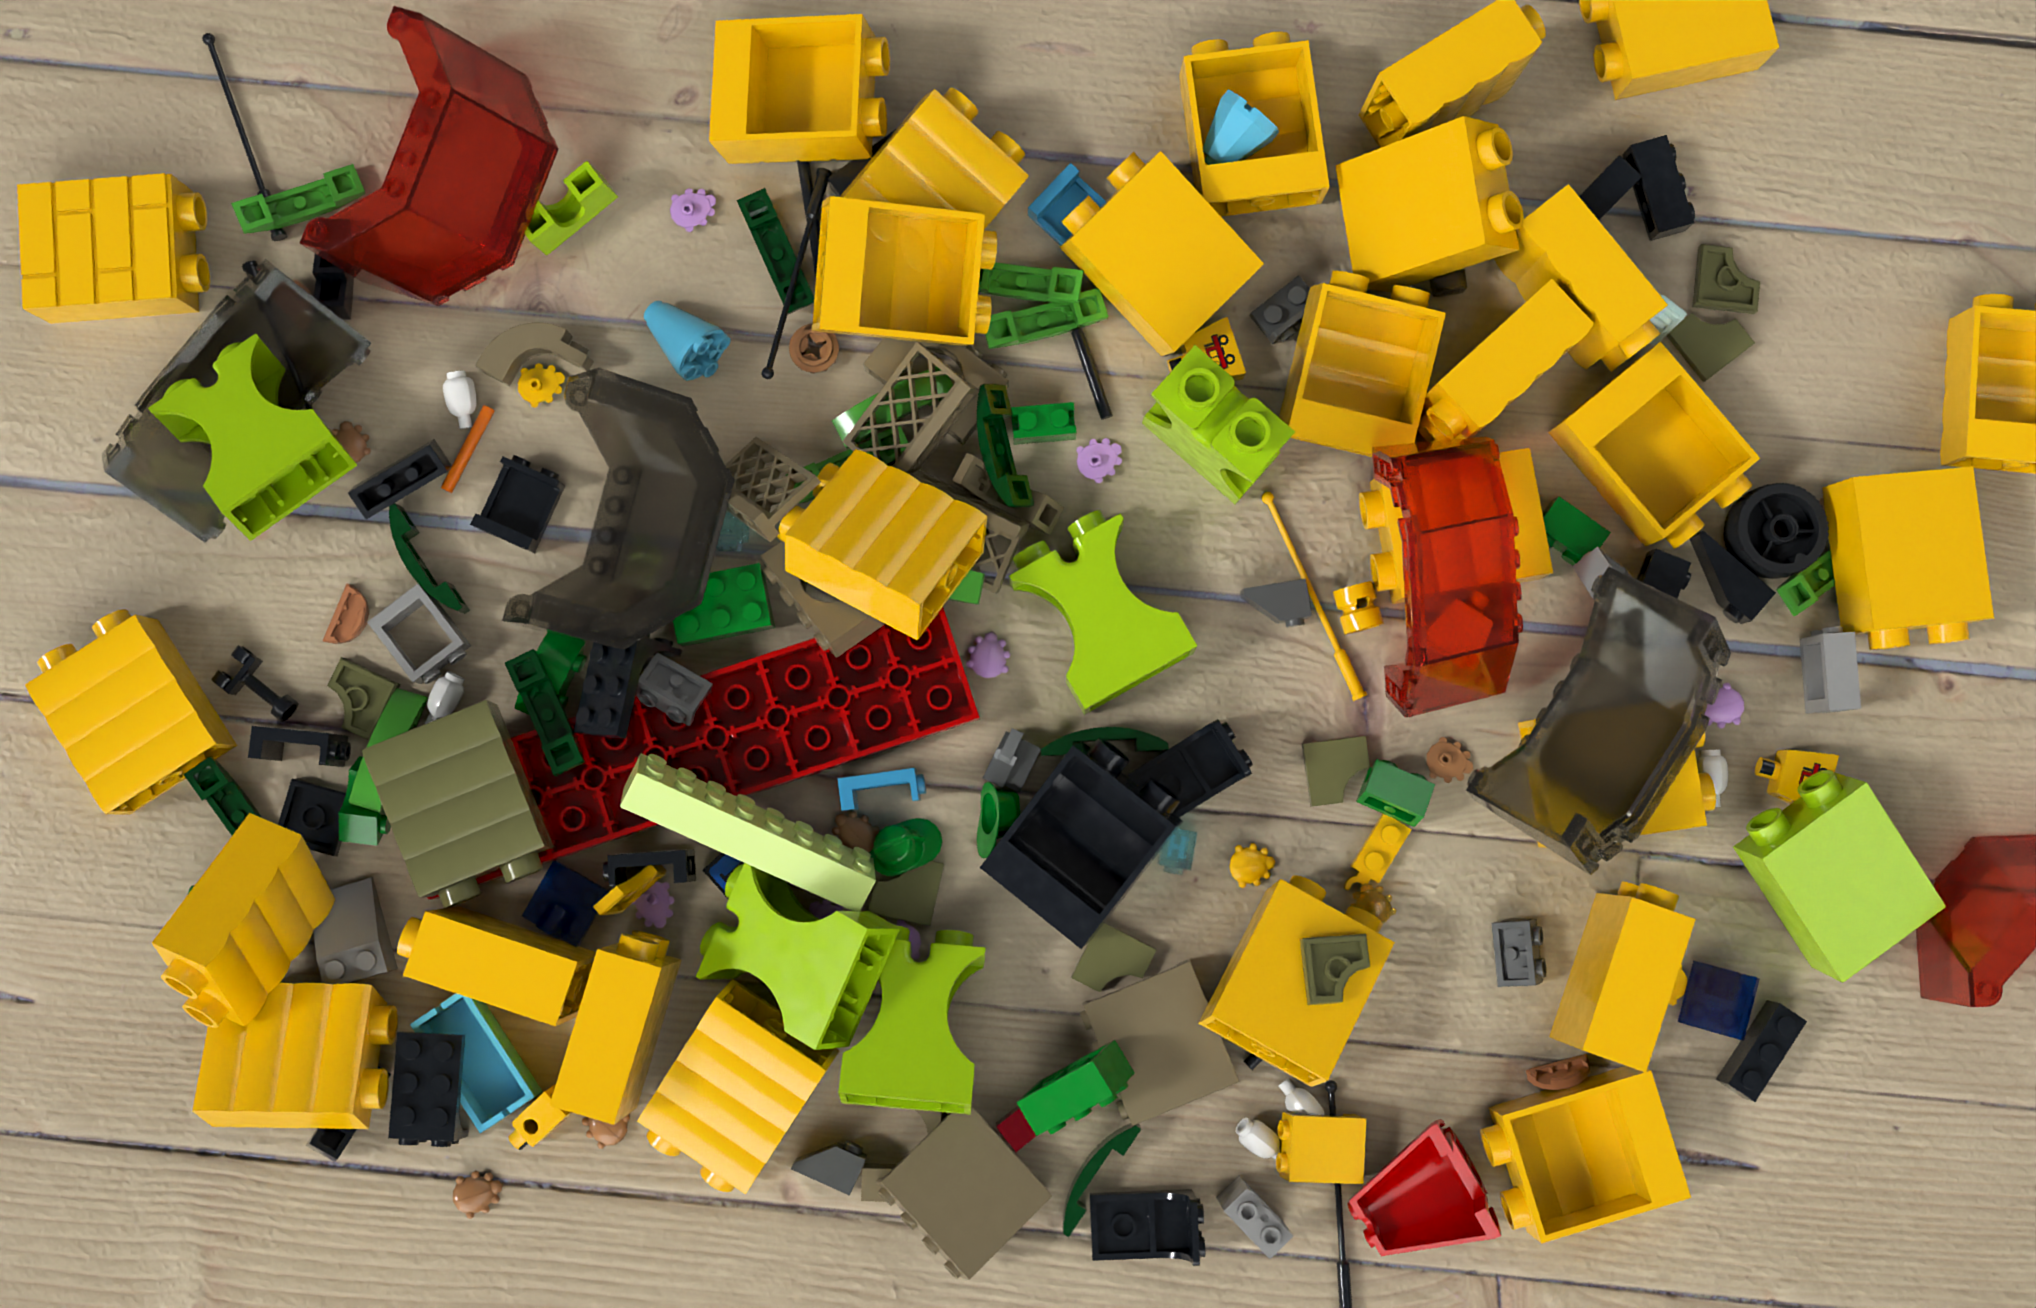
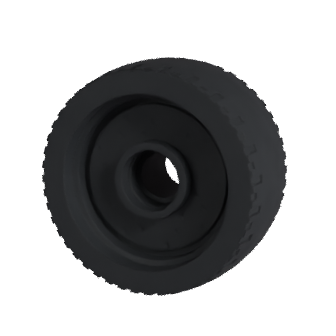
(1751, 532)

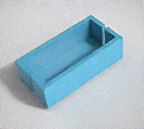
(493, 1072)

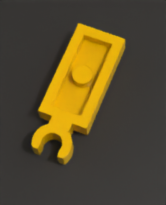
(1378, 851)

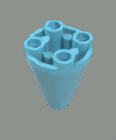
(686, 340)

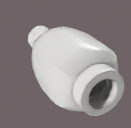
(460, 397)
(445, 696)
(1716, 766)
(1300, 1100)
(1258, 1138)

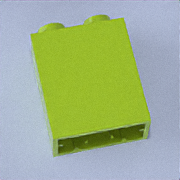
(1838, 874)

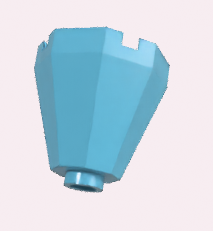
(1237, 131)

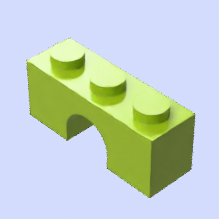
(585, 198)

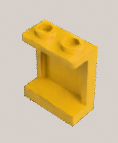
(1321, 1148)

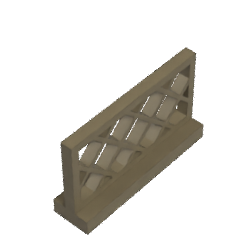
(934, 427)
(757, 512)
(997, 521)

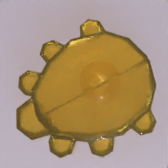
(1374, 902)

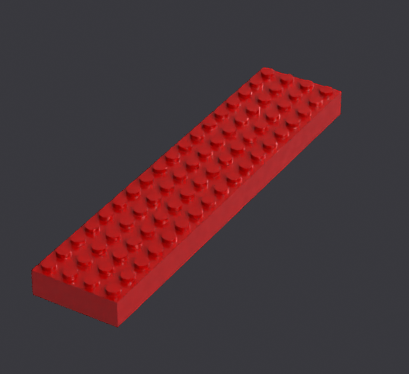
(760, 729)

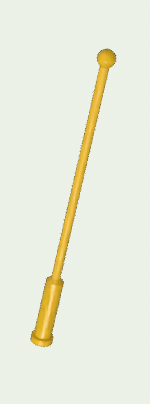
(1340, 654)

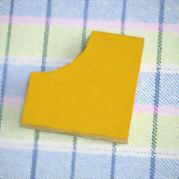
(628, 892)

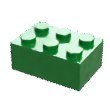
(732, 606)
(1076, 1089)

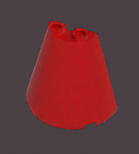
(1426, 1198)

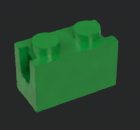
(1043, 423)
(1571, 530)
(1396, 792)

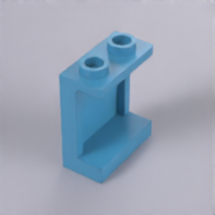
(1059, 200)
(849, 785)

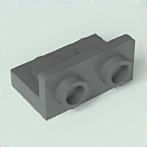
(1282, 311)
(672, 689)
(1518, 953)

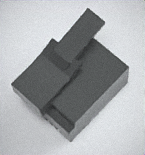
(1012, 761)

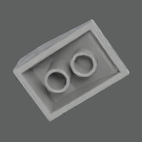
(354, 936)

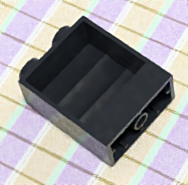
(1084, 840)

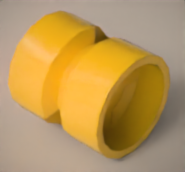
(1359, 619)

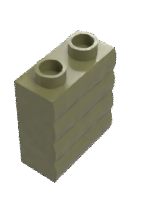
(459, 803)

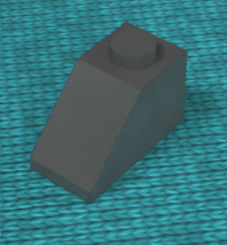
(1281, 601)
(833, 1165)

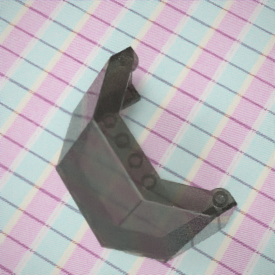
(288, 322)
(652, 522)
(1613, 725)

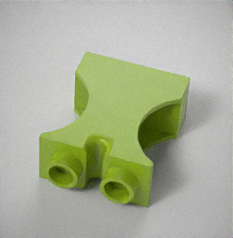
(1215, 425)
(261, 454)
(1113, 632)
(811, 965)
(909, 1051)

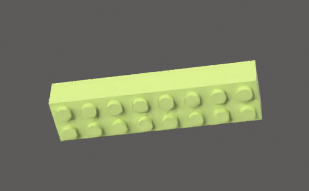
(749, 832)

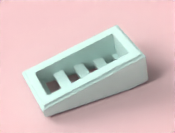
(1667, 319)

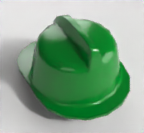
(996, 816)
(905, 846)

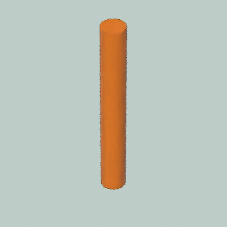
(467, 449)

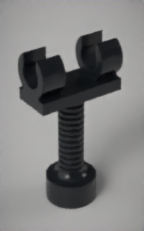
(283, 706)

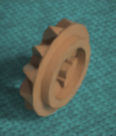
(799, 345)

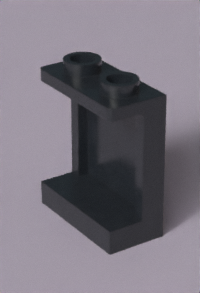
(520, 504)
(268, 744)
(682, 860)

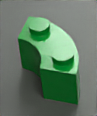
(561, 660)
(358, 823)

